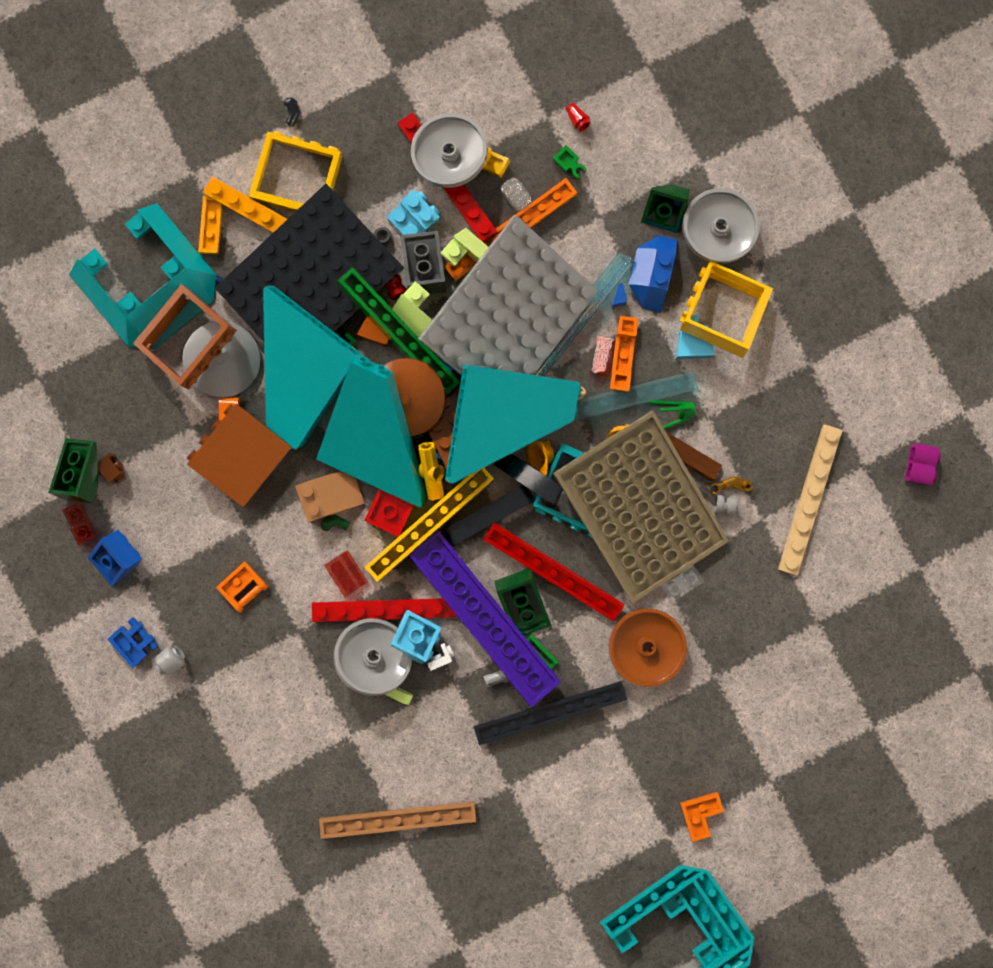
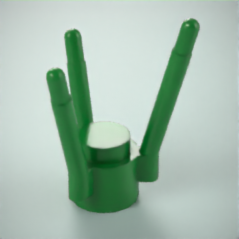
(683, 409)

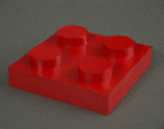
(389, 512)

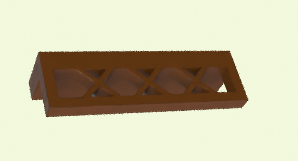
(695, 459)

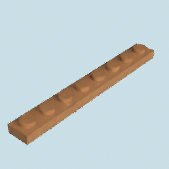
(397, 819)

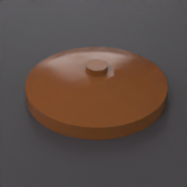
(420, 393)
(647, 647)

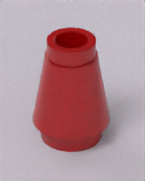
(579, 118)

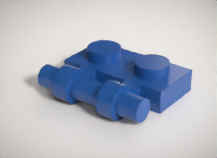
(128, 646)

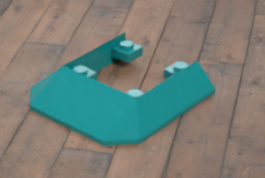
(187, 267)
(691, 888)

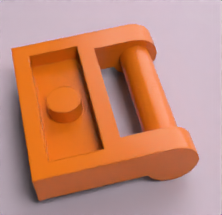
(237, 582)

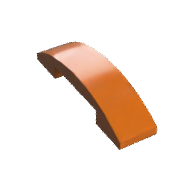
(623, 354)

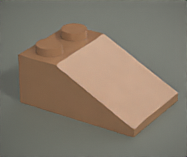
(329, 495)

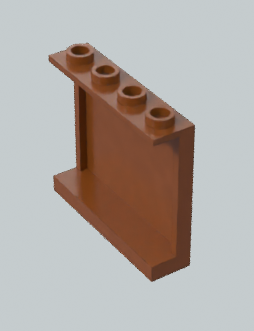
(238, 454)

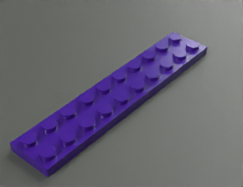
(484, 619)

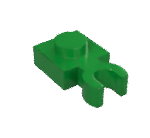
(567, 160)

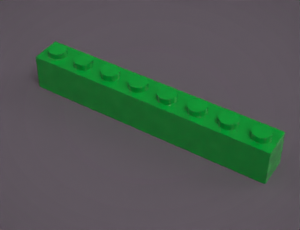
(392, 325)

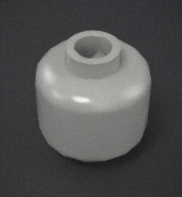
(170, 660)

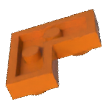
(697, 810)

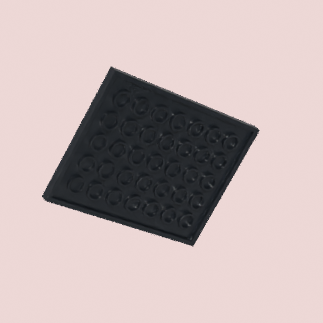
(307, 260)

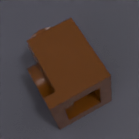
(111, 469)

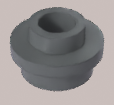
(382, 230)

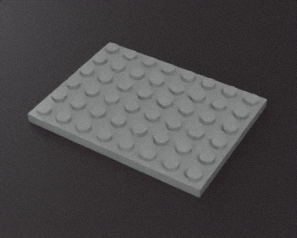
(510, 306)

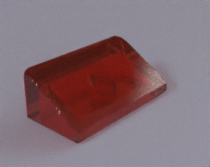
(602, 356)

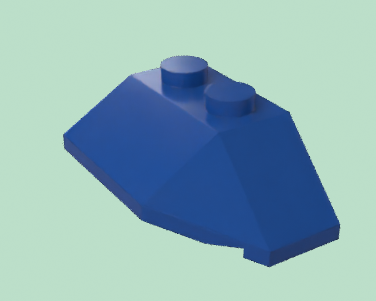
(653, 272)

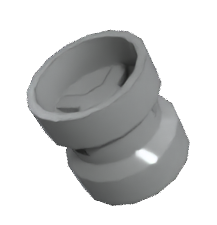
(725, 505)

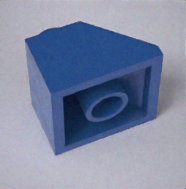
(114, 557)

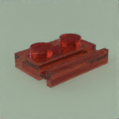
(346, 573)

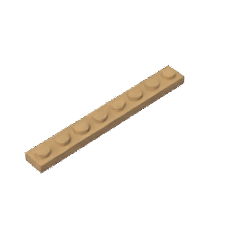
(810, 499)

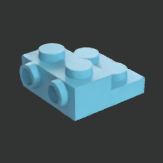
(414, 214)
(416, 637)

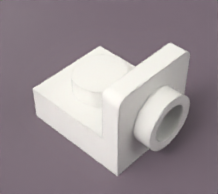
(438, 660)

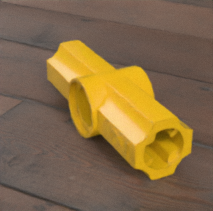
(431, 471)

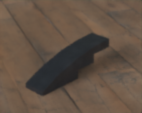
(530, 477)

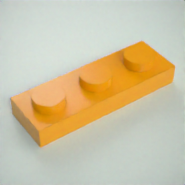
(210, 227)

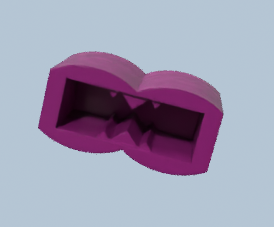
(922, 464)

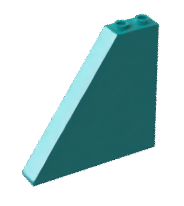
(301, 368)
(504, 413)
(371, 433)

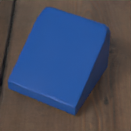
(620, 297)

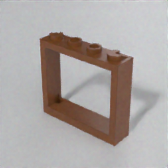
(165, 318)

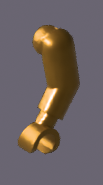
(734, 482)

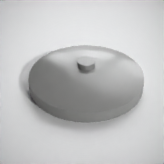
(449, 150)
(720, 225)
(231, 370)
(367, 660)

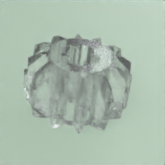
(516, 194)

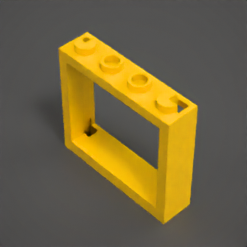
(296, 142)
(739, 283)

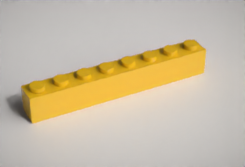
(428, 523)

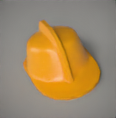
(540, 455)

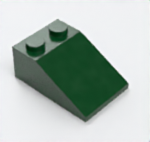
(76, 472)
(522, 601)

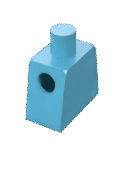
(692, 347)

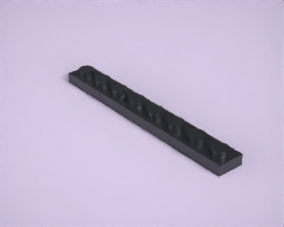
(550, 712)

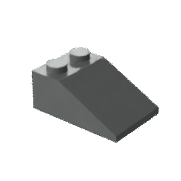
(423, 261)

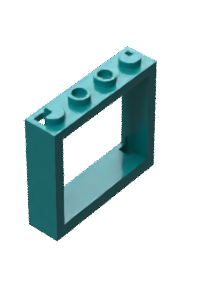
(557, 516)

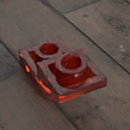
(80, 523)

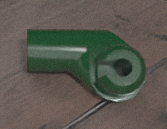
(334, 520)

